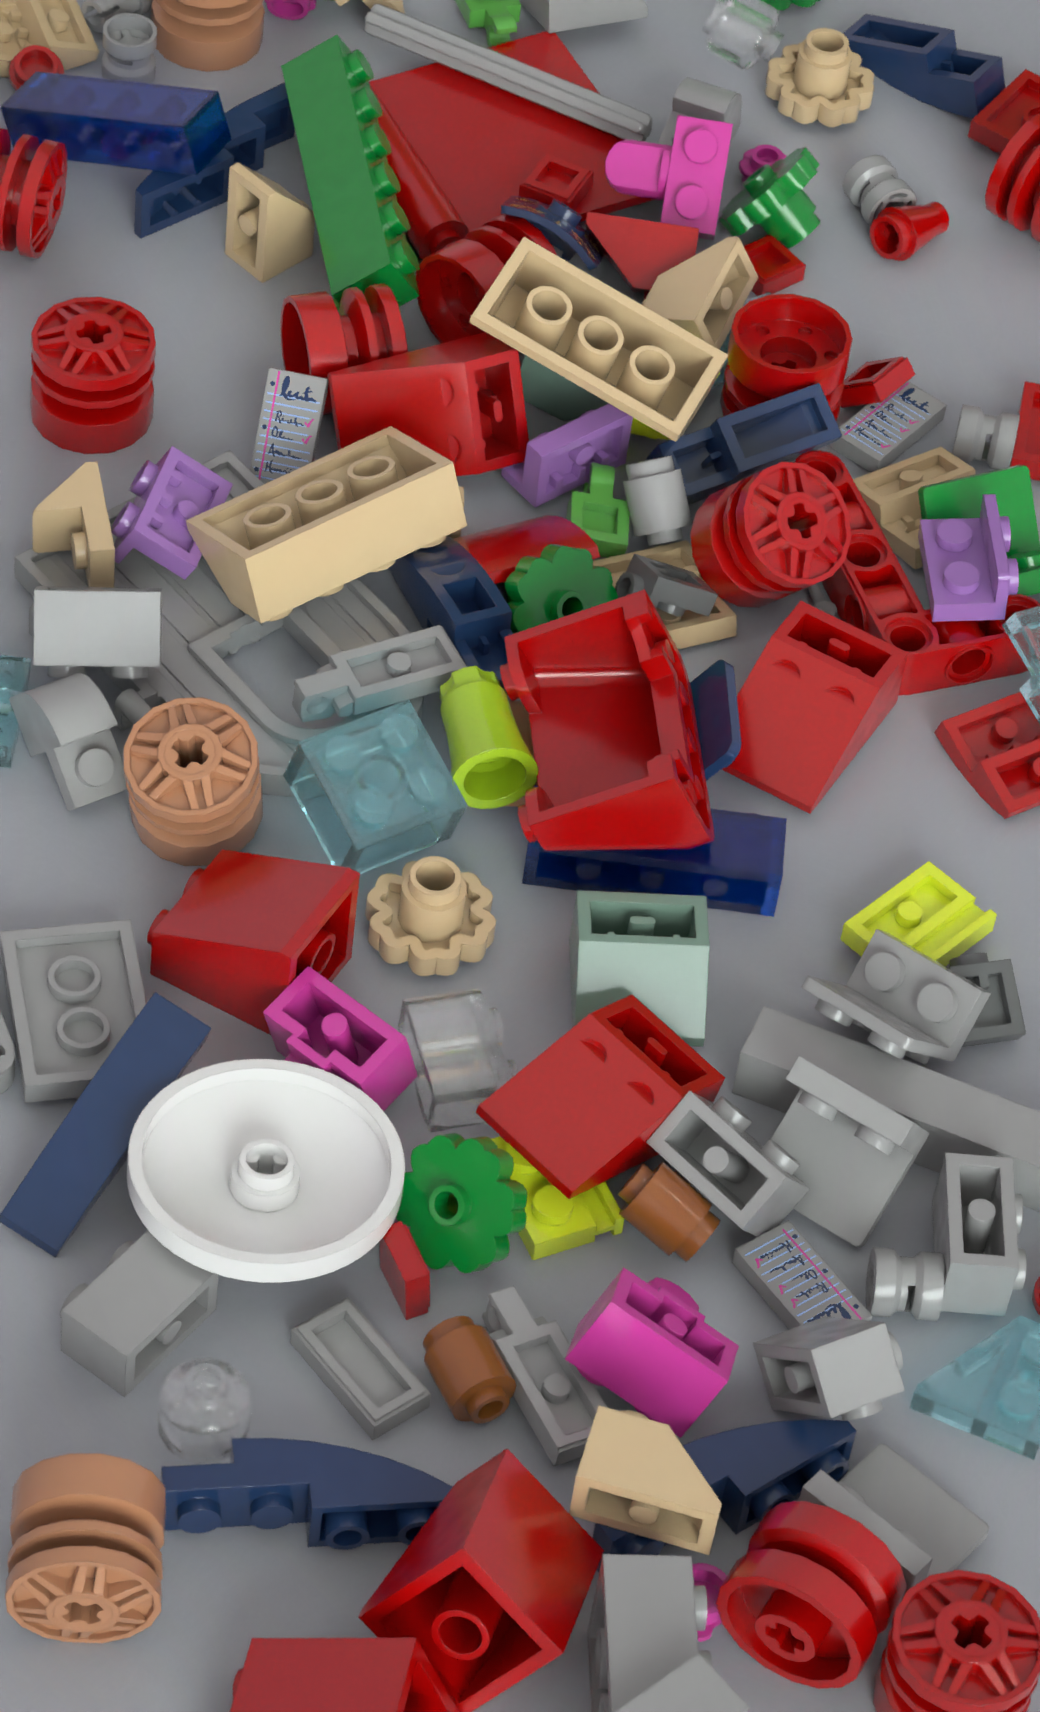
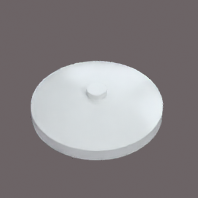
(265, 1170)

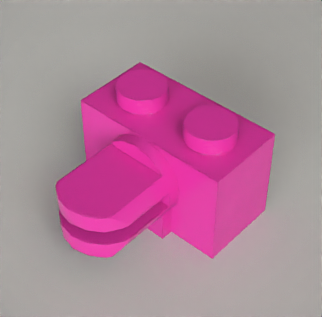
(681, 175)
(334, 1032)
(653, 1350)

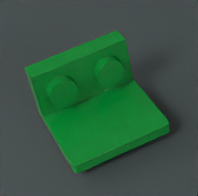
(1014, 498)

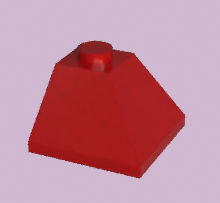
(641, 247)

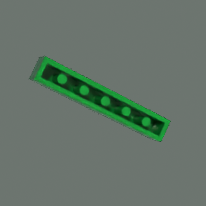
(349, 171)

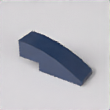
(927, 64)
(751, 441)

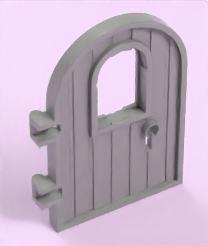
(205, 627)

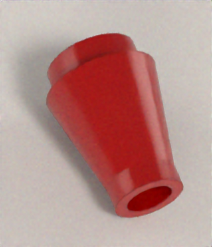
(906, 229)

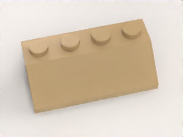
(599, 339)
(329, 523)

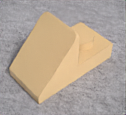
(78, 521)

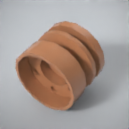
(208, 32)
(193, 780)
(86, 1548)

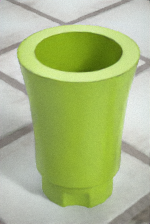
(484, 740)

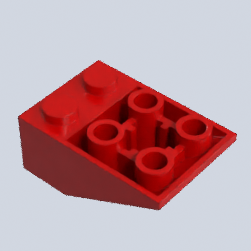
(450, 397)
(813, 704)
(598, 1096)

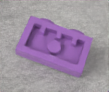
(563, 456)
(164, 500)
(969, 565)

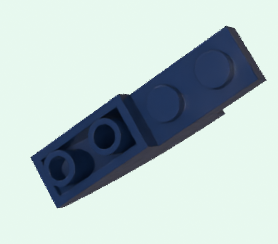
(455, 592)
(753, 1472)
(333, 1489)

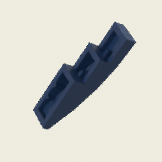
(173, 197)
(98, 1128)

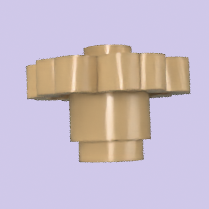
(820, 80)
(430, 917)

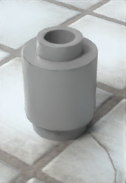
(657, 500)

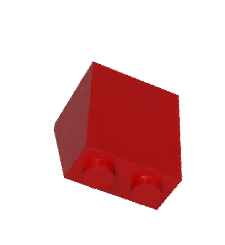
(253, 930)
(489, 1582)
(338, 1677)

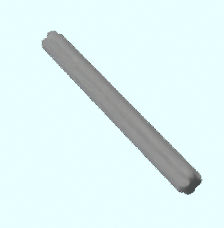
(508, 74)

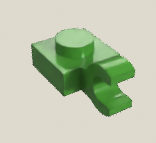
(496, 16)
(599, 513)

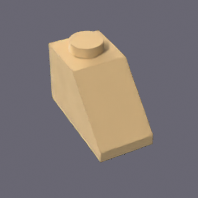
(265, 225)
(705, 290)
(644, 1482)

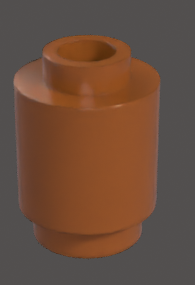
(667, 1210)
(468, 1370)

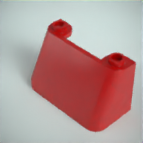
(609, 732)

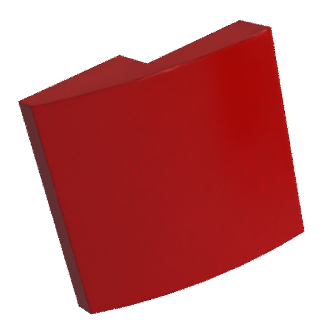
(502, 547)
(997, 753)

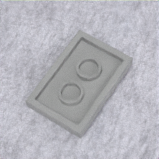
(69, 1001)

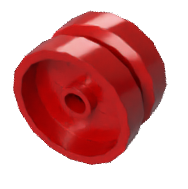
(811, 1594)

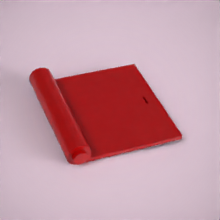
(471, 144)

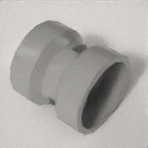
(129, 48)
(880, 185)
(972, 433)
(905, 1283)

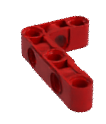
(880, 600)

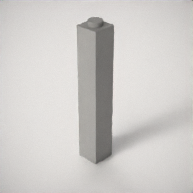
(952, 1111)

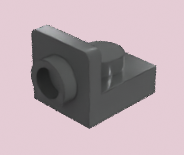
(667, 586)
(1002, 1014)

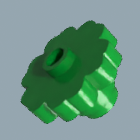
(776, 200)
(556, 586)
(462, 1202)

